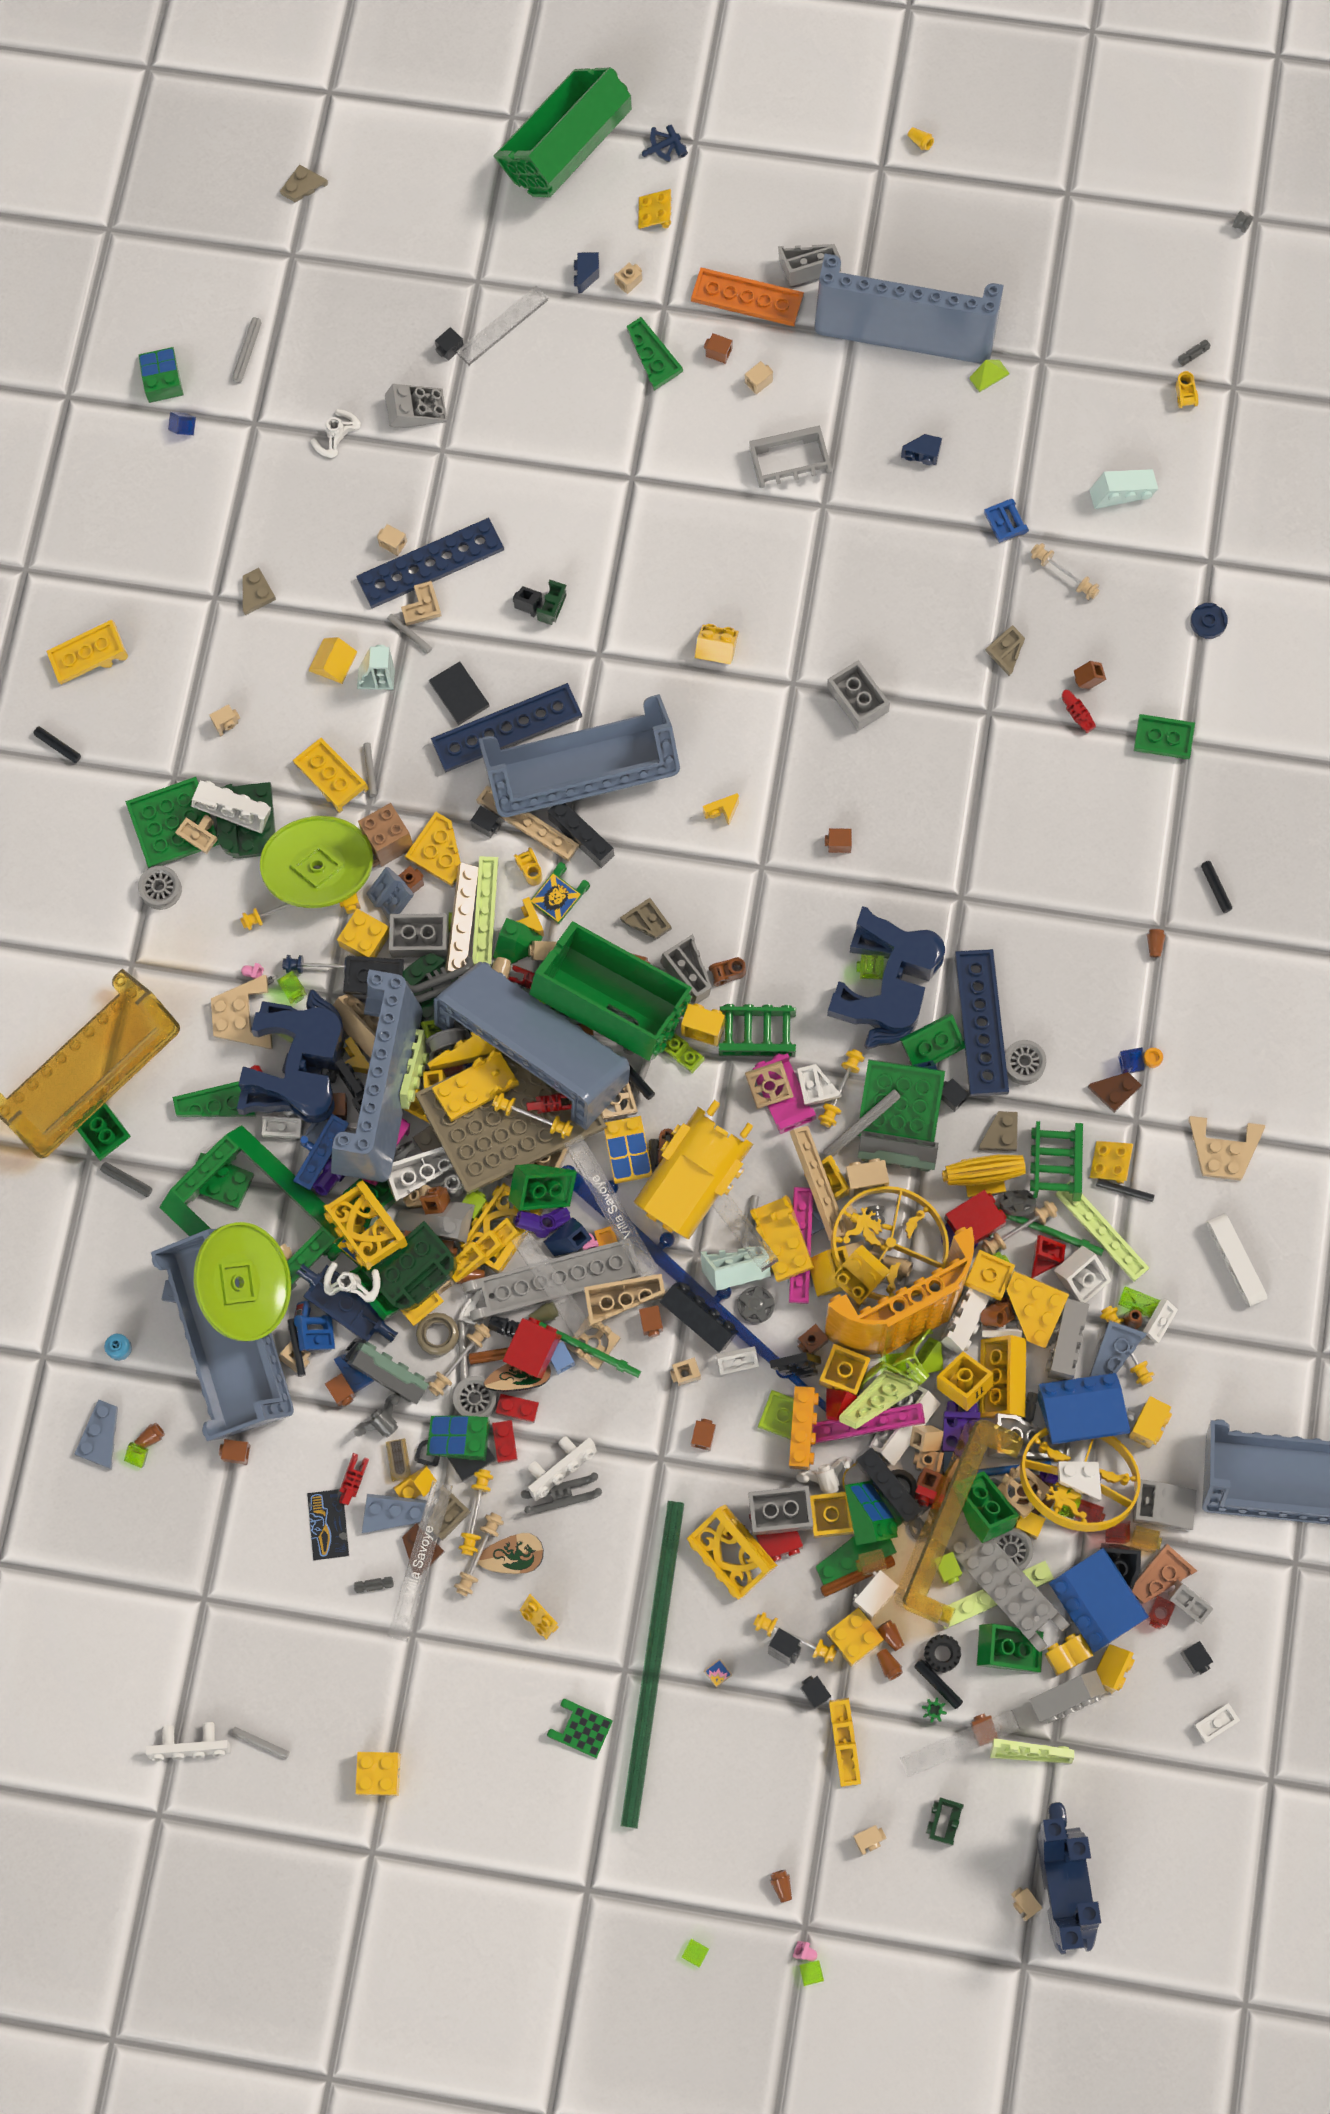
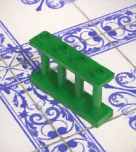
(766, 1048)
(1074, 1153)

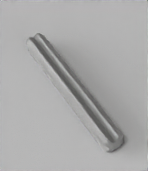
(246, 349)

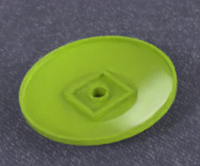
(313, 841)
(263, 1275)

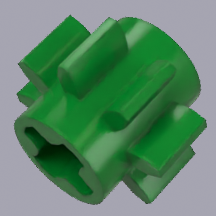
(933, 1716)

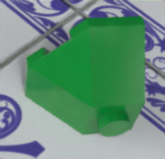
(515, 941)

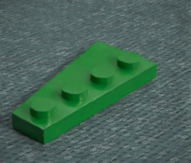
(654, 356)
(210, 1102)
(843, 1559)

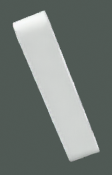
(1236, 1260)

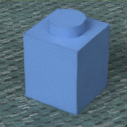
(562, 1359)

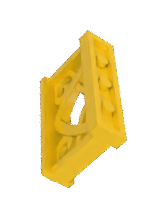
(366, 1200)
(505, 1254)
(714, 1559)

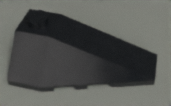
(1126, 1561)

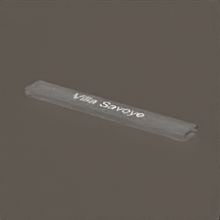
(611, 1206)
(420, 1561)

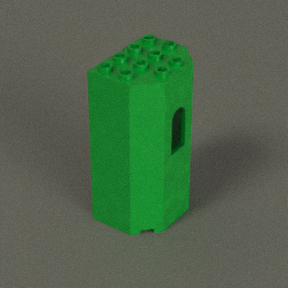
(565, 130)
(591, 973)

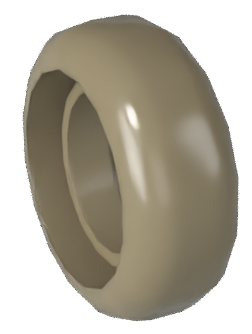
(428, 1321)

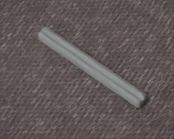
(862, 1123)

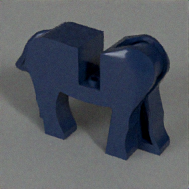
(899, 1003)
(316, 1044)
(1066, 1877)

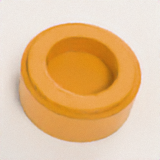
(1153, 1057)

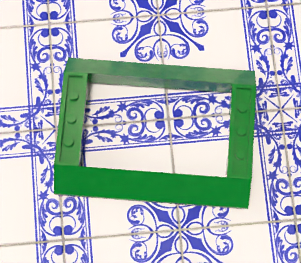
(225, 1153)

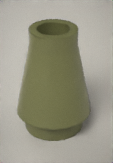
(545, 1313)

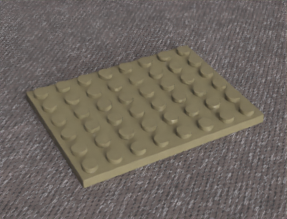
(489, 1143)

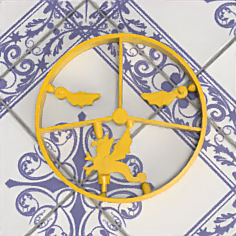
(865, 1223)
(1061, 1496)

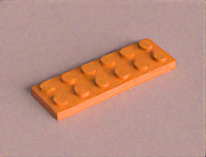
(747, 296)

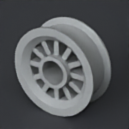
(149, 895)
(445, 1040)
(1036, 1051)
(458, 1393)
(1026, 1542)

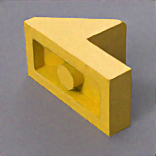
(726, 806)
(532, 920)
(357, 1061)
(416, 1484)

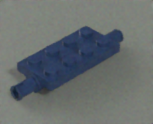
(345, 1307)

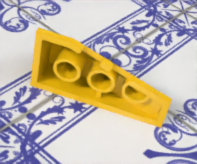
(464, 1052)

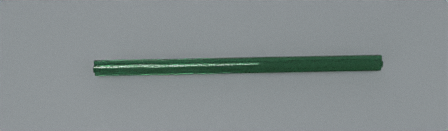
(652, 1665)

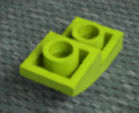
(684, 1054)

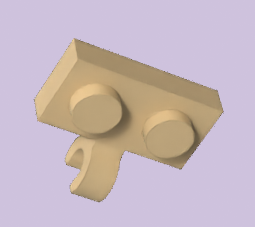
(198, 834)

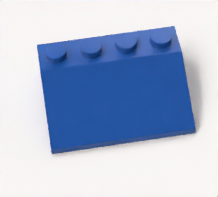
(1083, 1408)
(1098, 1600)

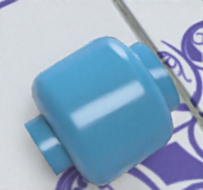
(121, 1352)

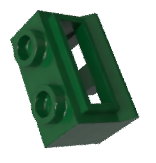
(553, 603)
(953, 1821)

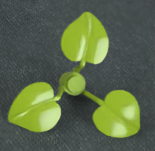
(914, 1370)

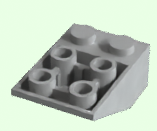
(414, 405)
(1165, 1505)

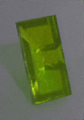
(1136, 1300)

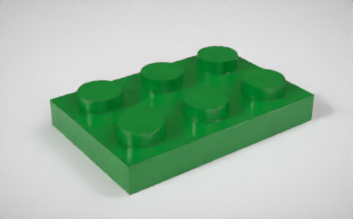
(1164, 736)
(933, 1041)
(228, 1185)

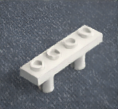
(556, 1475)
(196, 1749)

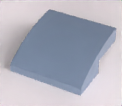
(390, 893)

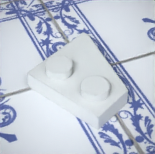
(816, 1086)
(1081, 1476)

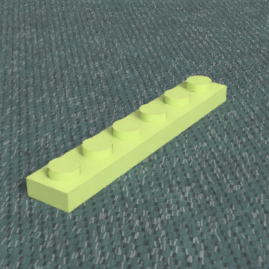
(485, 910)
(1105, 1235)
(981, 1601)

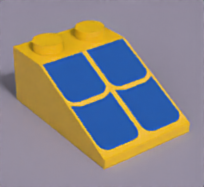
(627, 1149)

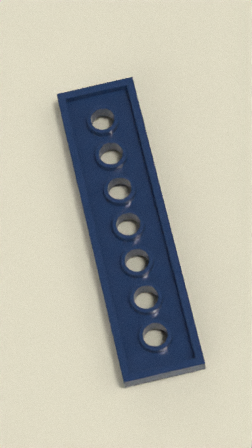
(431, 551)
(509, 715)
(972, 1031)

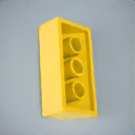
(1007, 1361)

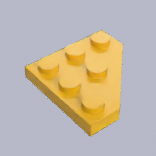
(436, 850)
(1036, 1307)

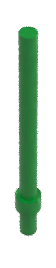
(1056, 1234)
(620, 1365)

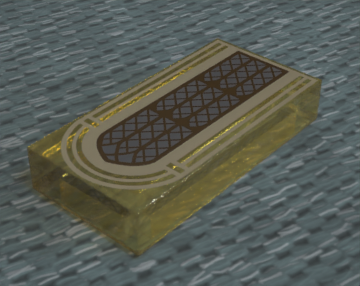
(398, 1459)

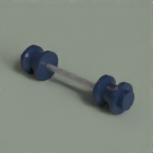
(297, 964)

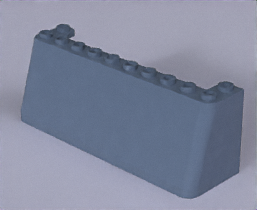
(906, 315)
(582, 762)
(535, 1039)
(373, 1147)
(237, 1378)
(1266, 1475)

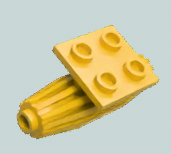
(984, 1173)

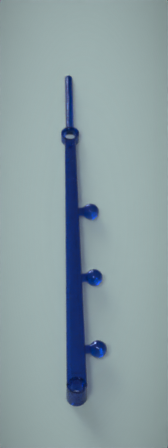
(675, 1271)

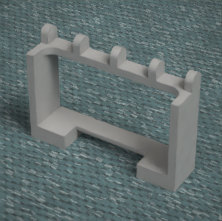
(807, 435)

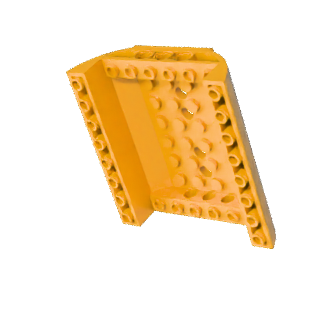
(885, 1329)

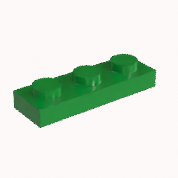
(381, 1304)

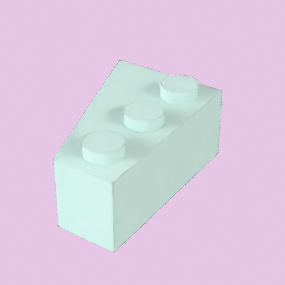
(1123, 487)
(376, 669)
(731, 1269)

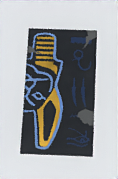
(327, 1525)

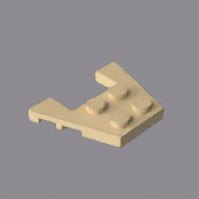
(232, 1014)
(1224, 1157)

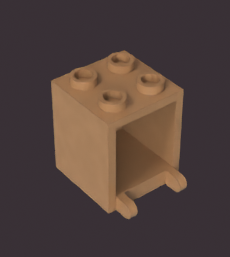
(386, 834)

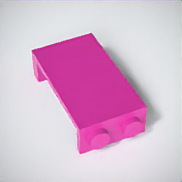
(792, 1111)

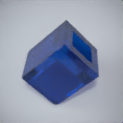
(181, 423)
(1131, 1060)

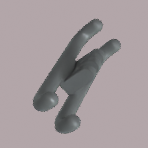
(439, 981)
(563, 1496)

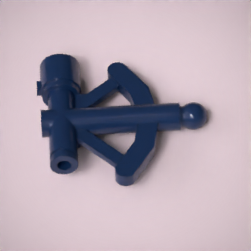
(672, 139)

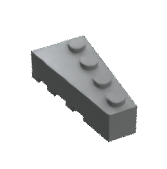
(1067, 1341)

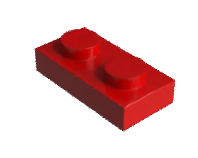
(517, 1408)
(504, 1441)
(925, 1496)

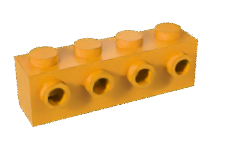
(802, 1428)

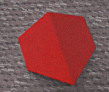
(1047, 1255)
(837, 1402)

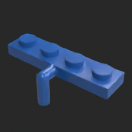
(319, 1152)

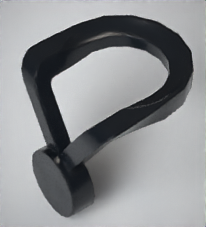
(417, 1456)

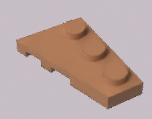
(1161, 1574)

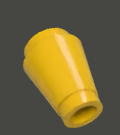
(921, 139)

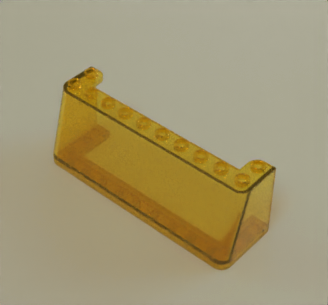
(89, 1067)
(944, 1514)

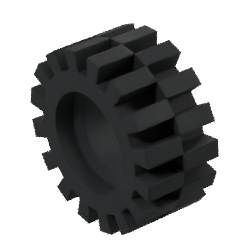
(933, 1662)

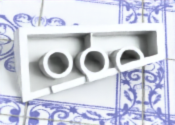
(231, 806)
(416, 1171)
(964, 1321)
(893, 1443)

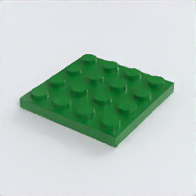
(159, 816)
(919, 1102)

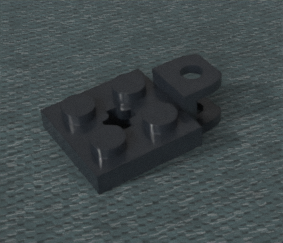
(354, 1085)
(800, 1364)

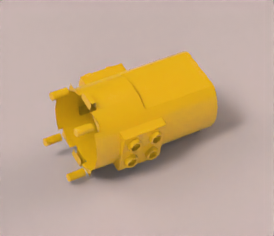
(693, 1172)

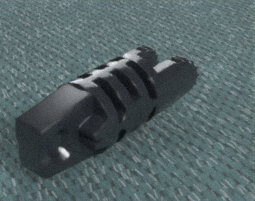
(503, 1326)

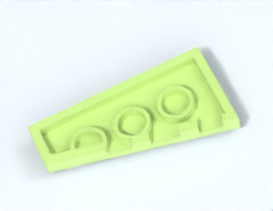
(415, 1070)
(876, 1398)
(1030, 1752)

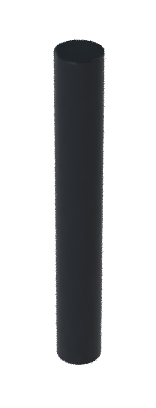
(1125, 1190)
(295, 1345)

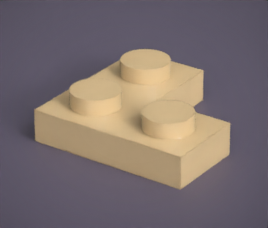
(425, 608)

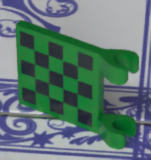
(584, 1730)

